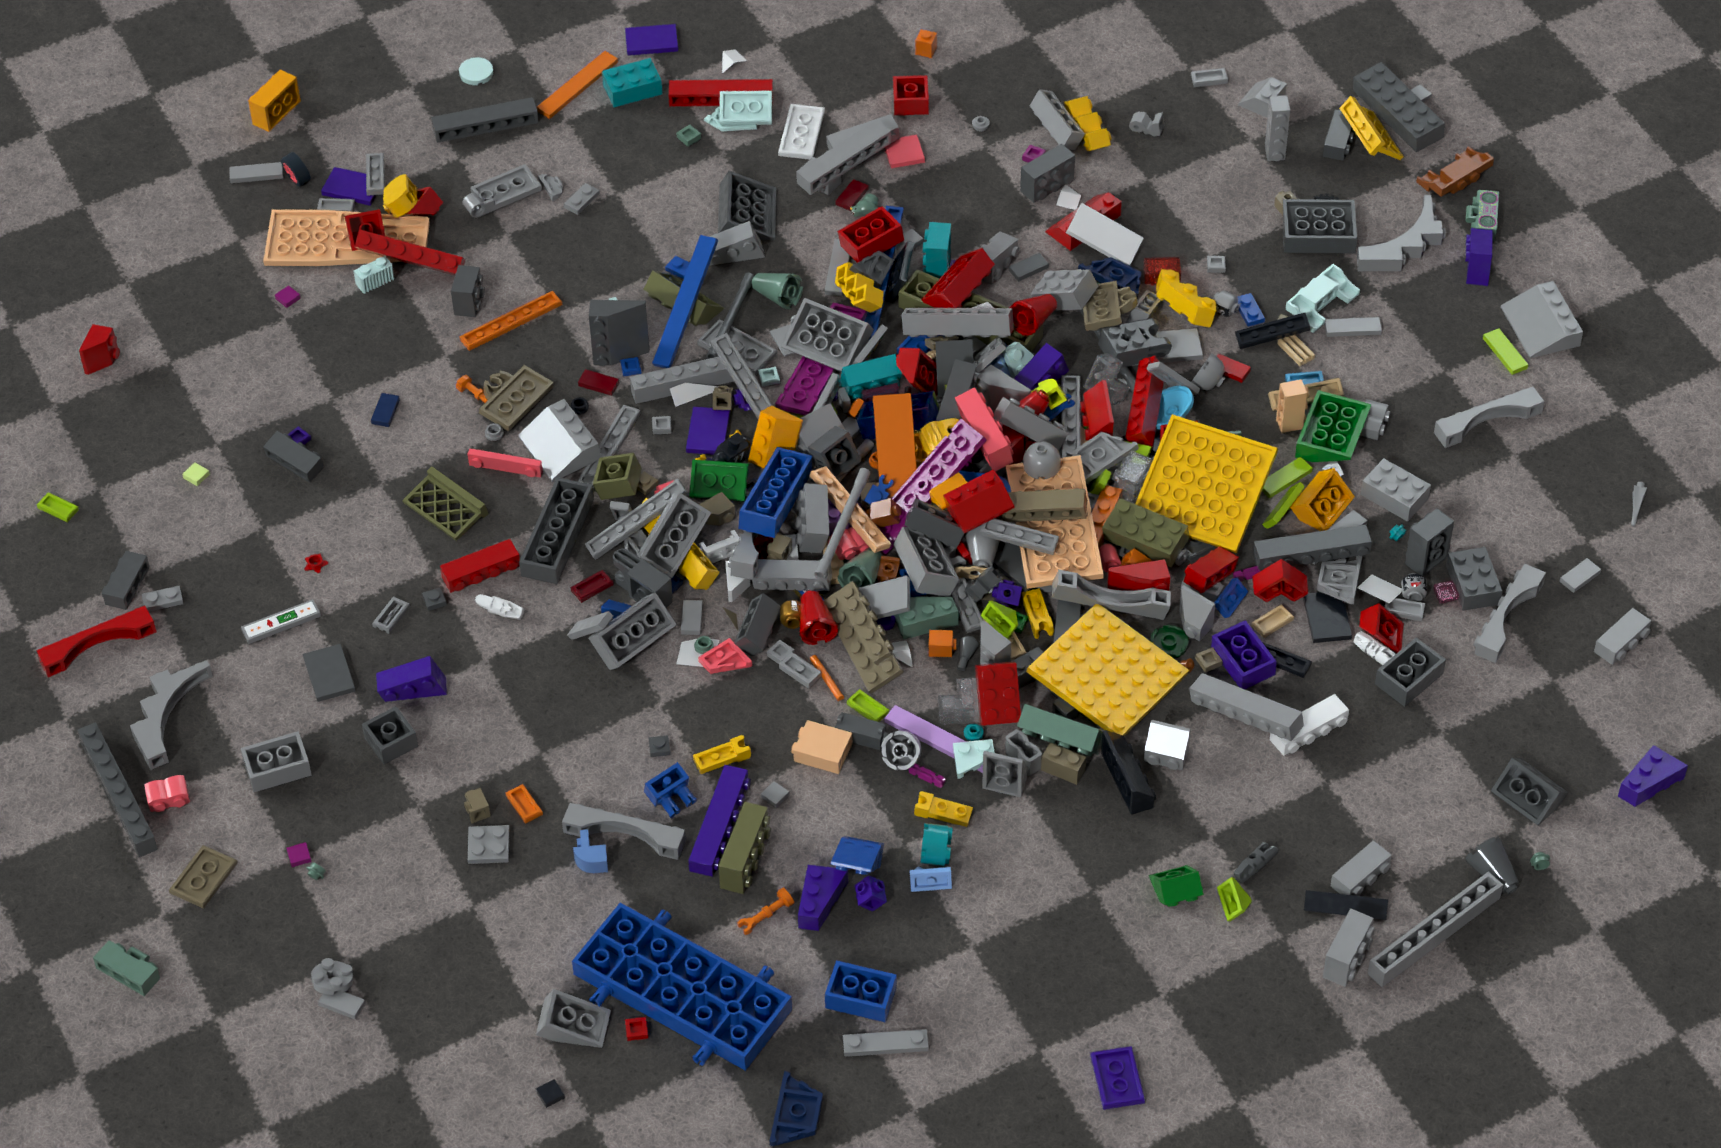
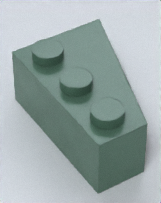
(927, 615)

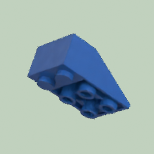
(858, 854)

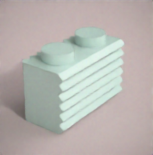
(374, 274)

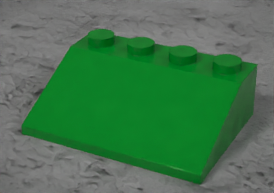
(1331, 428)

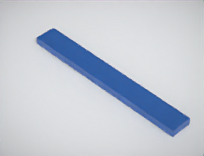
(685, 302)

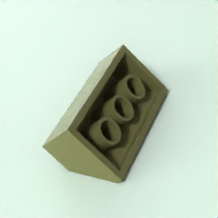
(666, 288)

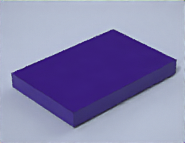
(651, 39)
(347, 185)
(707, 430)
(1117, 1077)

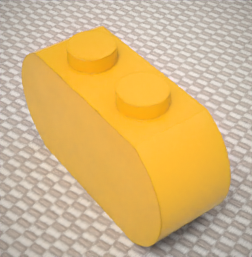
(400, 196)

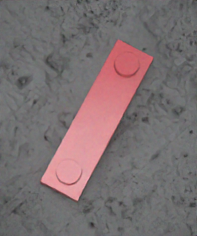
(505, 463)

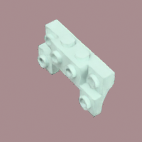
(1319, 293)

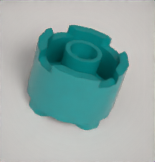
(935, 843)

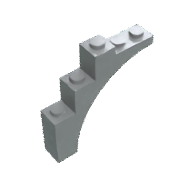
(1411, 244)
(157, 708)

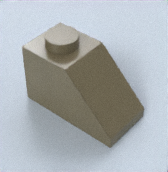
(721, 510)

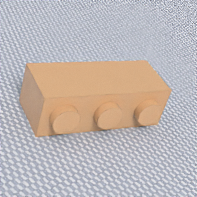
(1292, 406)

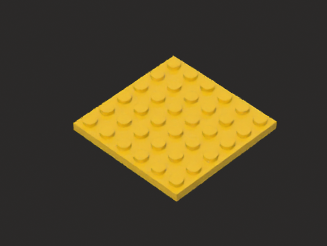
(1207, 481)
(1107, 671)

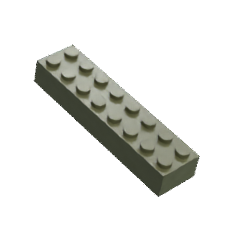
(921, 283)

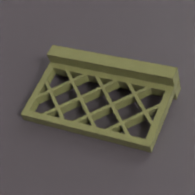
(457, 494)

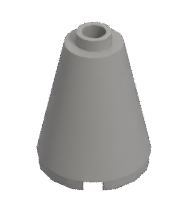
(981, 548)

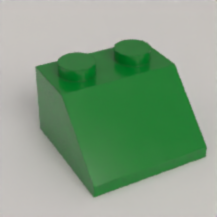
(1177, 885)

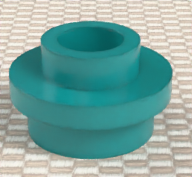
(1397, 532)
(973, 736)

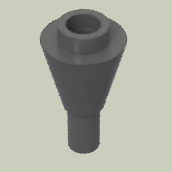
(967, 648)

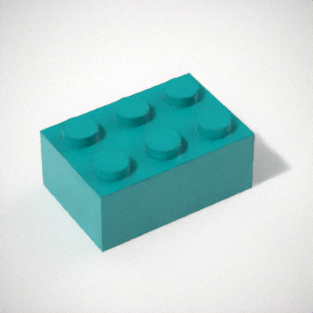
(632, 82)
(937, 249)
(869, 375)

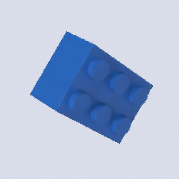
(860, 991)

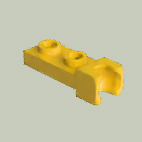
(1037, 612)
(722, 755)
(942, 809)

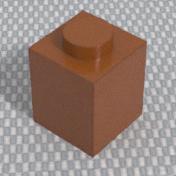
(885, 513)

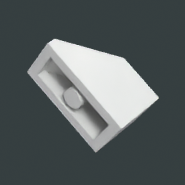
(735, 585)

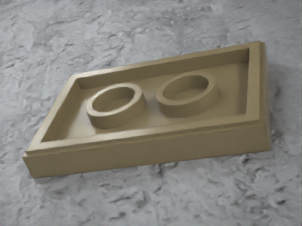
(203, 876)

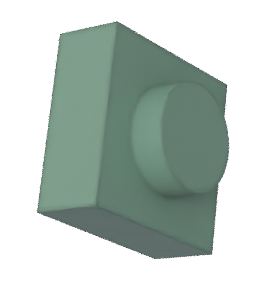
(688, 135)

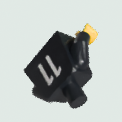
(732, 450)

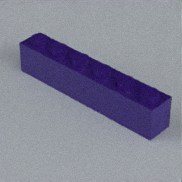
(718, 820)

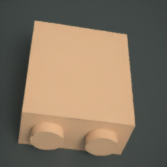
(822, 746)

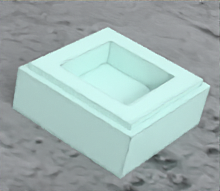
(769, 376)

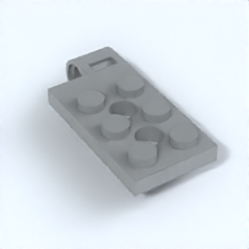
(488, 198)

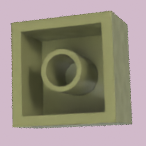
(617, 476)

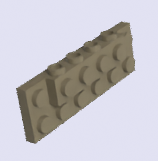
(863, 637)

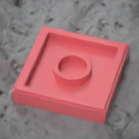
(905, 152)

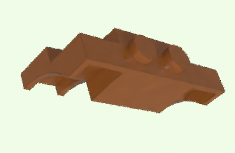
(1457, 174)

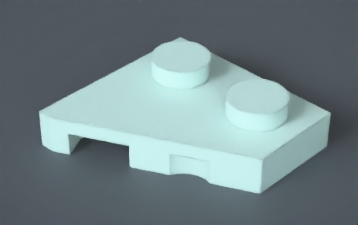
(1016, 358)
(970, 755)

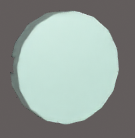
(476, 71)

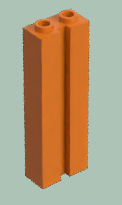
(894, 439)

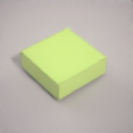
(196, 474)

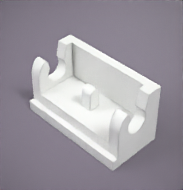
(721, 549)

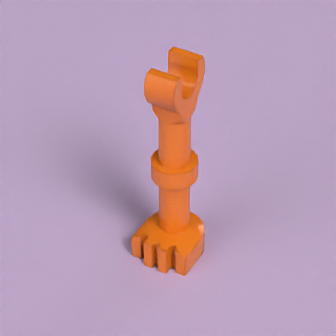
(465, 383)
(784, 899)

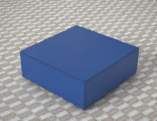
(630, 366)

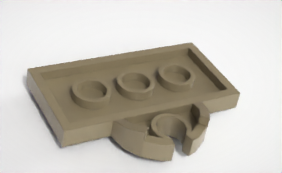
(1107, 305)
(513, 396)

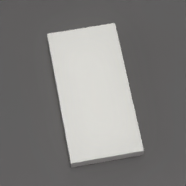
(801, 131)
(1104, 234)

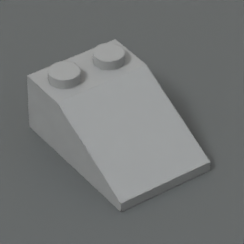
(996, 385)
(1004, 774)
(572, 1020)

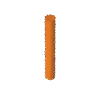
(827, 678)

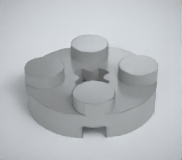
(341, 977)

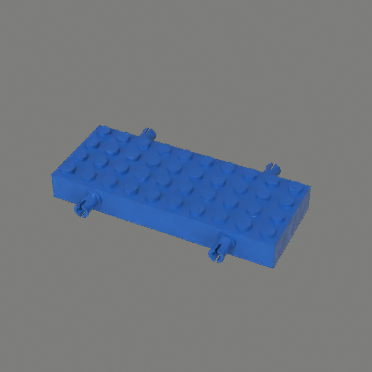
(682, 986)

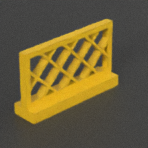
(1369, 129)

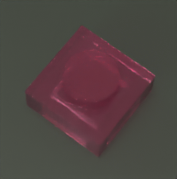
(1445, 592)

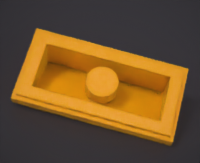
(948, 485)

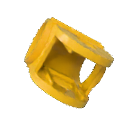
(934, 432)

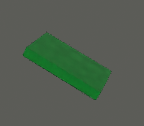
(714, 477)

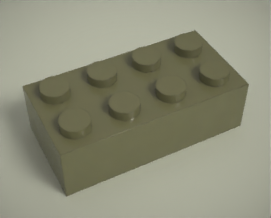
(1145, 531)
(744, 848)

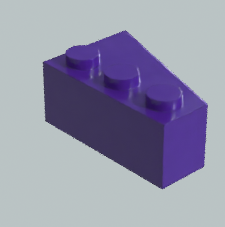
(1478, 256)
(1044, 365)
(411, 681)
(1652, 774)
(819, 894)

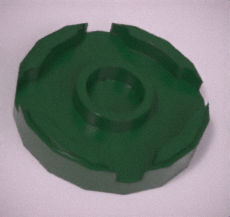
(1173, 646)

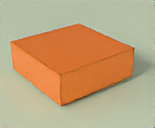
(855, 407)

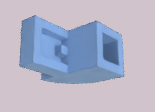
(590, 858)

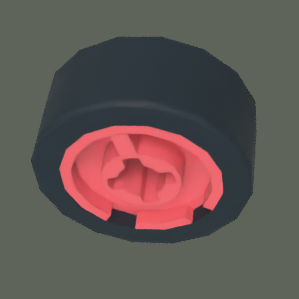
(295, 169)

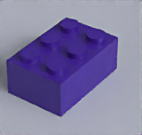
(1244, 655)

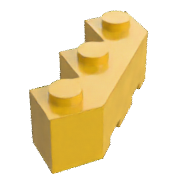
(1089, 122)
(858, 289)
(1185, 299)

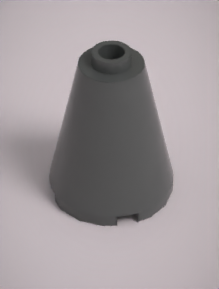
(1493, 858)

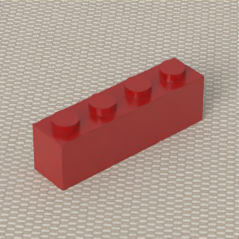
(480, 565)

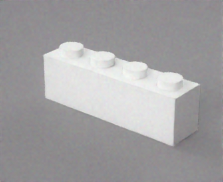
(1317, 721)

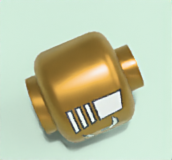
(790, 614)

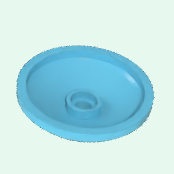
(1175, 401)

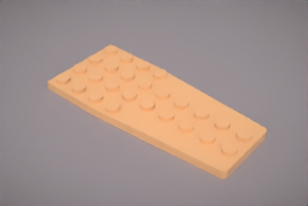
(323, 238)

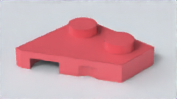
(724, 658)

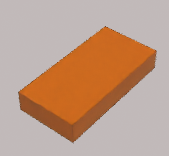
(524, 803)

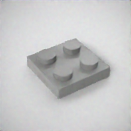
(488, 844)

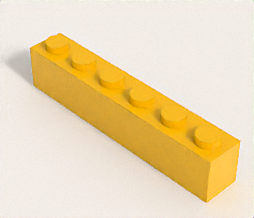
(695, 565)

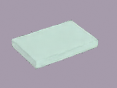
(745, 108)

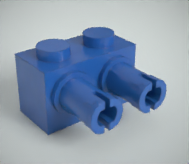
(665, 785)

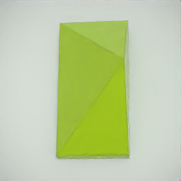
(1000, 618)
(1233, 898)

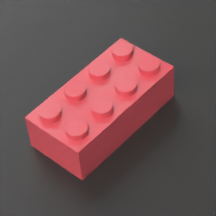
(975, 412)

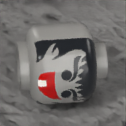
(1226, 303)
(1414, 587)

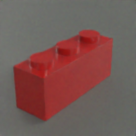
(1210, 569)

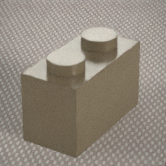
(1063, 763)

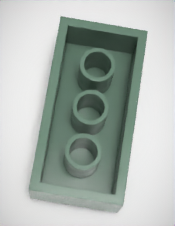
(1060, 729)

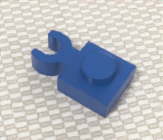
(878, 493)

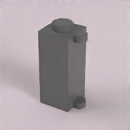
(864, 731)

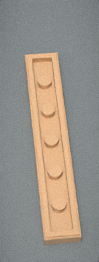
(859, 519)

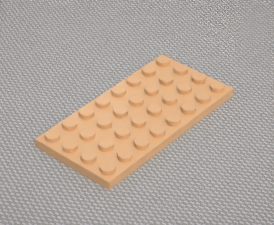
(1077, 543)

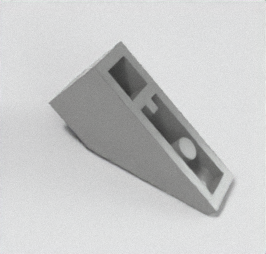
(1145, 308)

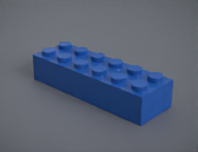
(775, 492)

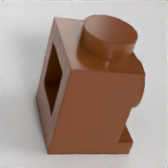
(888, 569)

